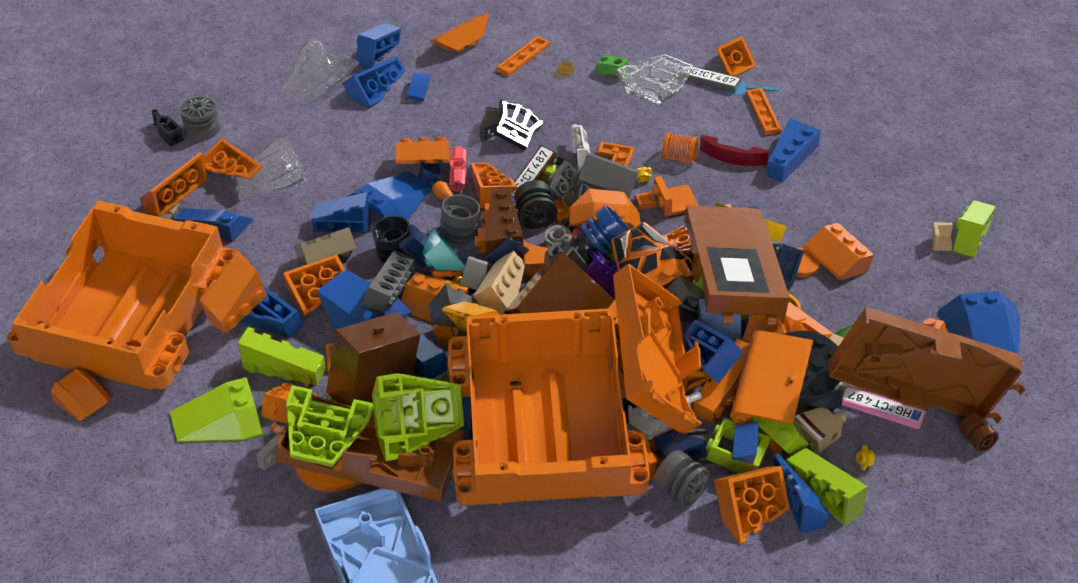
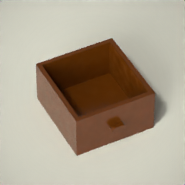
(560, 287)
(368, 351)

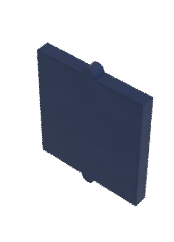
(505, 248)

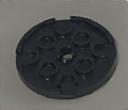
(817, 381)

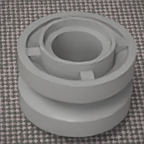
(556, 234)

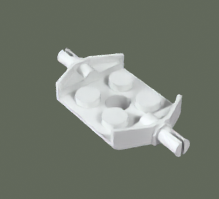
(579, 144)

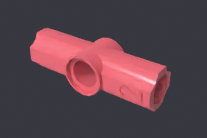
(458, 169)

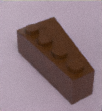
(502, 219)

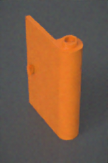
(766, 378)

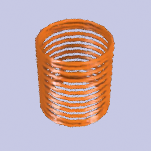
(693, 144)

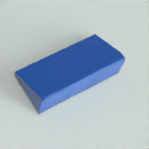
(745, 442)

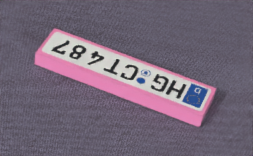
(883, 407)

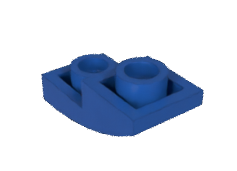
(419, 86)

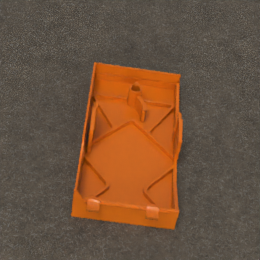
(654, 349)

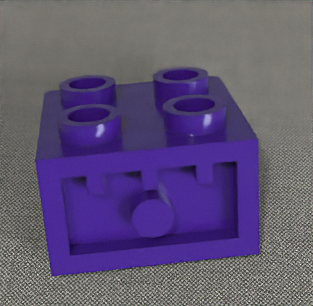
(602, 271)

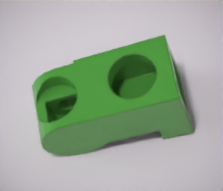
(610, 64)

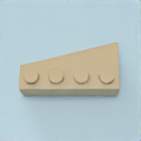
(501, 283)

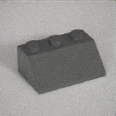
(606, 175)

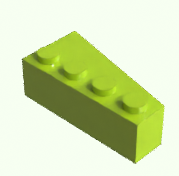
(279, 358)
(784, 434)
(836, 489)

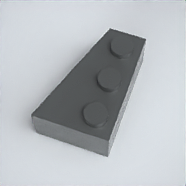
(689, 294)
(446, 297)

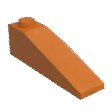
(230, 160)
(486, 179)

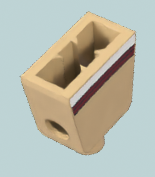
(820, 427)

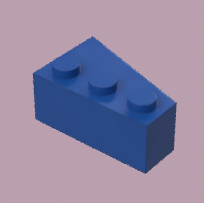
(375, 43)
(342, 213)
(274, 316)

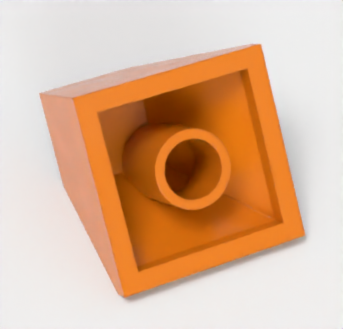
(736, 56)

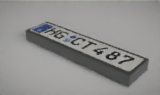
(714, 79)

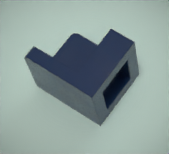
(429, 173)

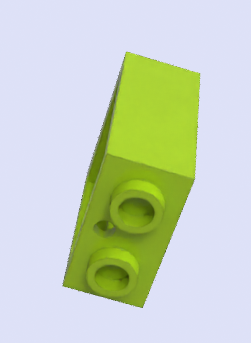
(724, 458)

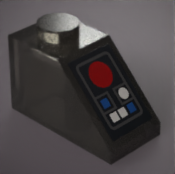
(489, 123)

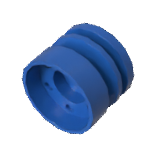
(604, 230)

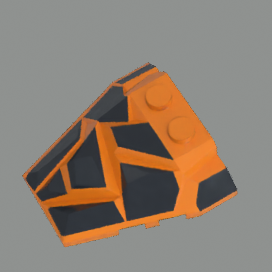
(651, 255)

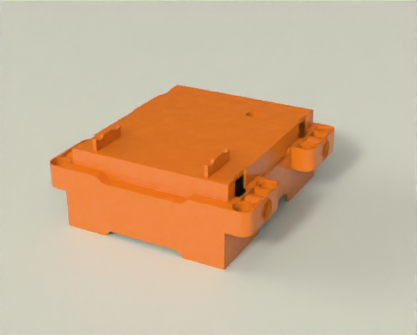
(133, 307)
(559, 428)

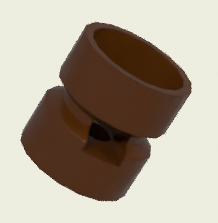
(977, 431)

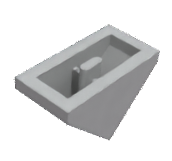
(474, 273)

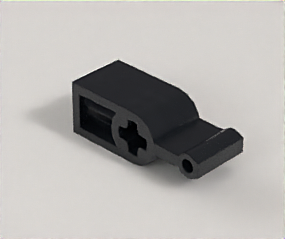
(167, 128)

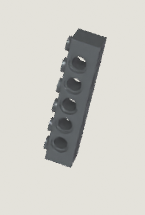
(389, 282)

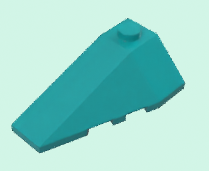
(440, 254)

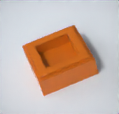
(645, 200)

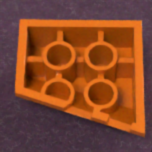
(233, 293)

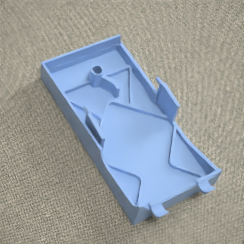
(375, 540)

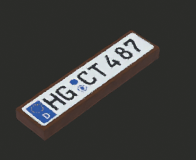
(535, 167)

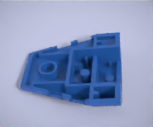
(396, 194)
(344, 299)
(984, 318)

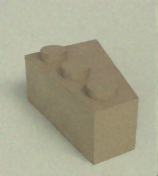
(317, 249)

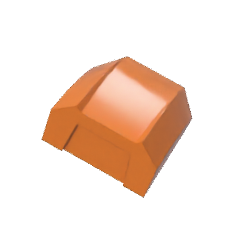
(79, 394)

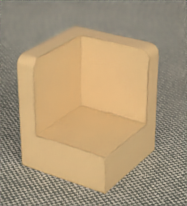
(941, 236)

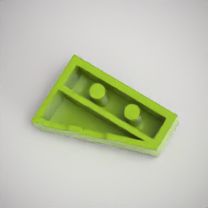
(972, 227)

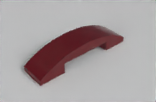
(733, 155)

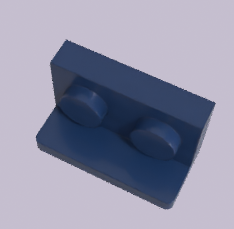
(789, 261)

